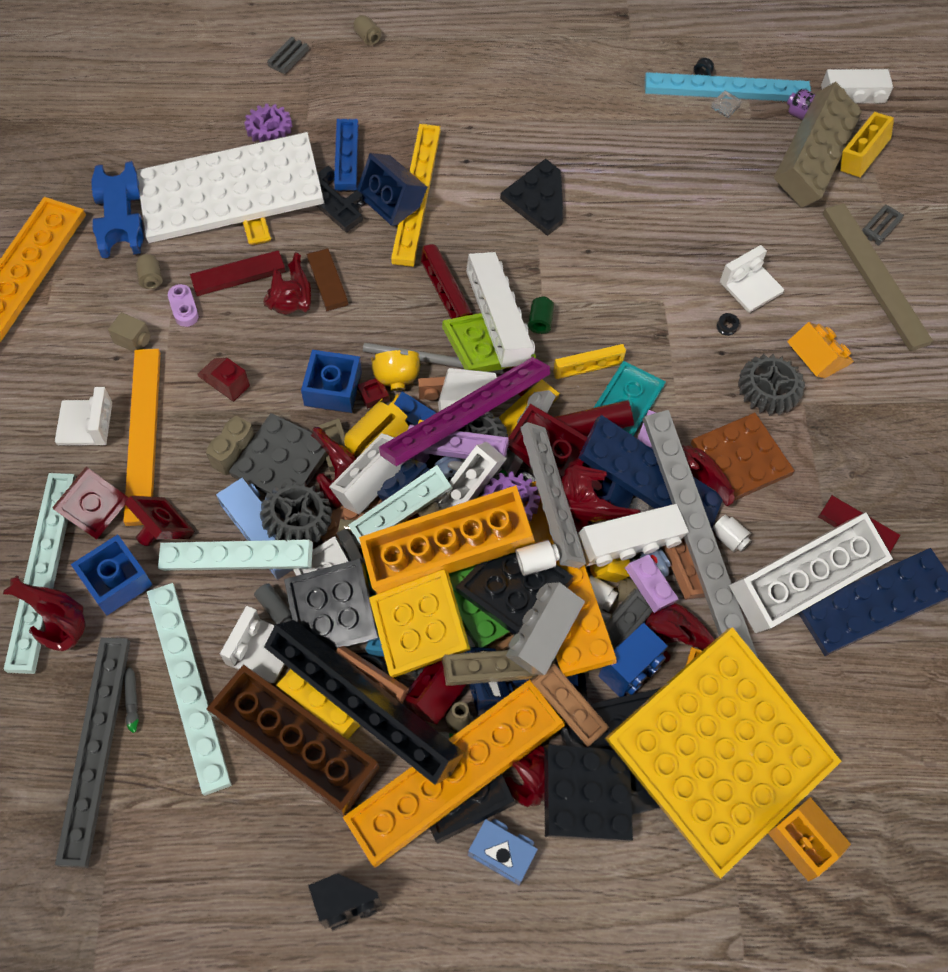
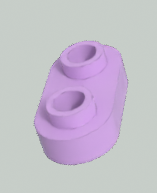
(183, 303)

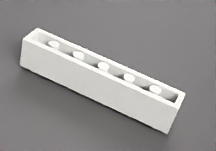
(499, 309)

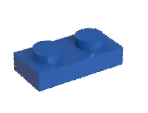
(413, 409)

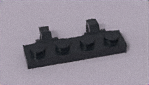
(339, 209)

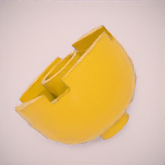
(396, 368)

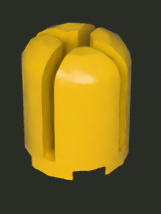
(379, 419)

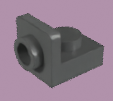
(351, 545)

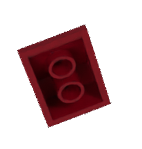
(564, 440)

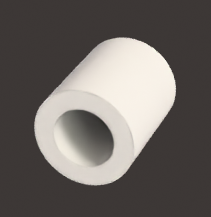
(537, 557)

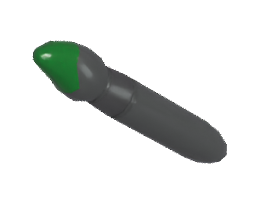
(131, 700)

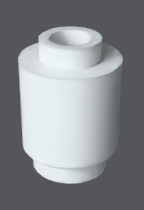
(732, 533)
(604, 593)

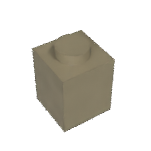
(129, 332)

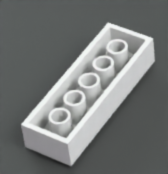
(810, 573)

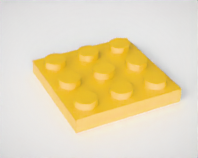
(419, 623)

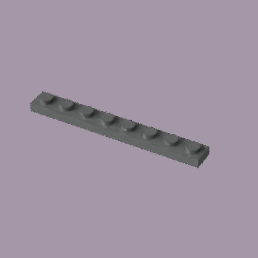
(93, 754)

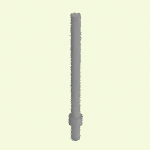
(424, 356)

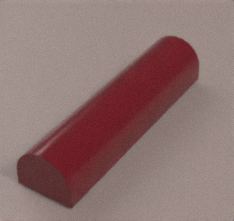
(444, 282)
(583, 421)

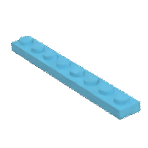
(714, 85)

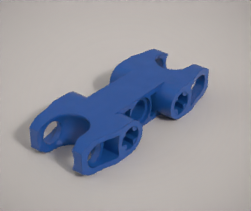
(118, 221)

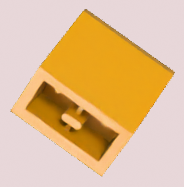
(820, 350)
(809, 839)

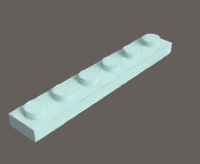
(235, 555)

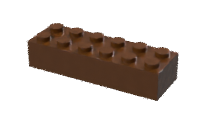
(294, 740)

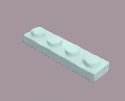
(403, 503)

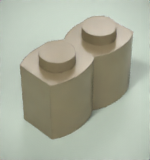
(228, 446)

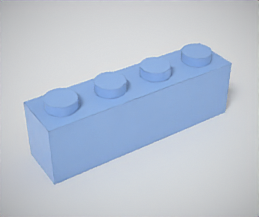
(244, 508)

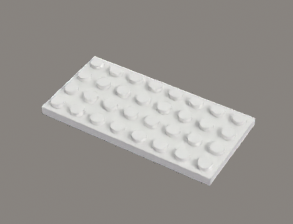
(228, 187)

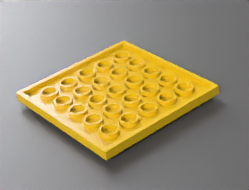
(723, 751)

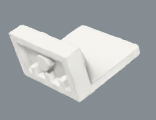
(750, 281)
(460, 383)
(85, 420)
(247, 647)

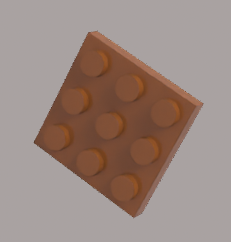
(745, 455)

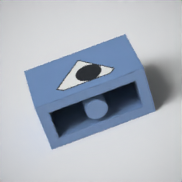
(503, 851)

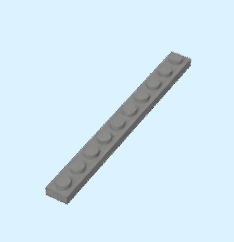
(700, 538)

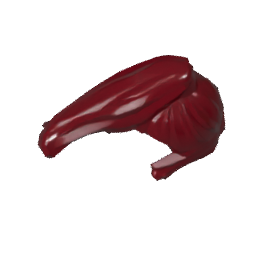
(289, 295)
(341, 460)
(709, 473)
(582, 499)
(59, 612)
(679, 625)
(532, 772)

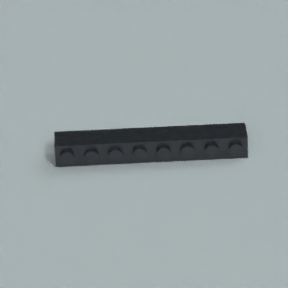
(364, 701)

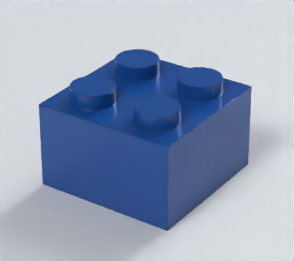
(331, 381)
(112, 574)
(636, 659)

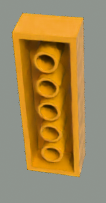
(447, 540)

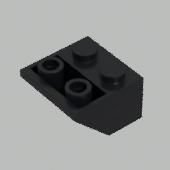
(341, 899)

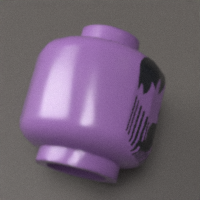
(799, 103)

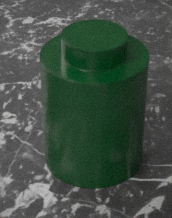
(541, 315)

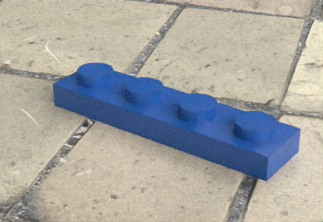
(346, 154)

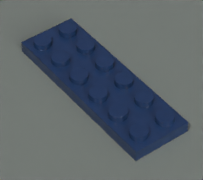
(636, 467)
(877, 601)

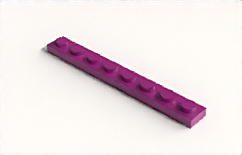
(463, 411)

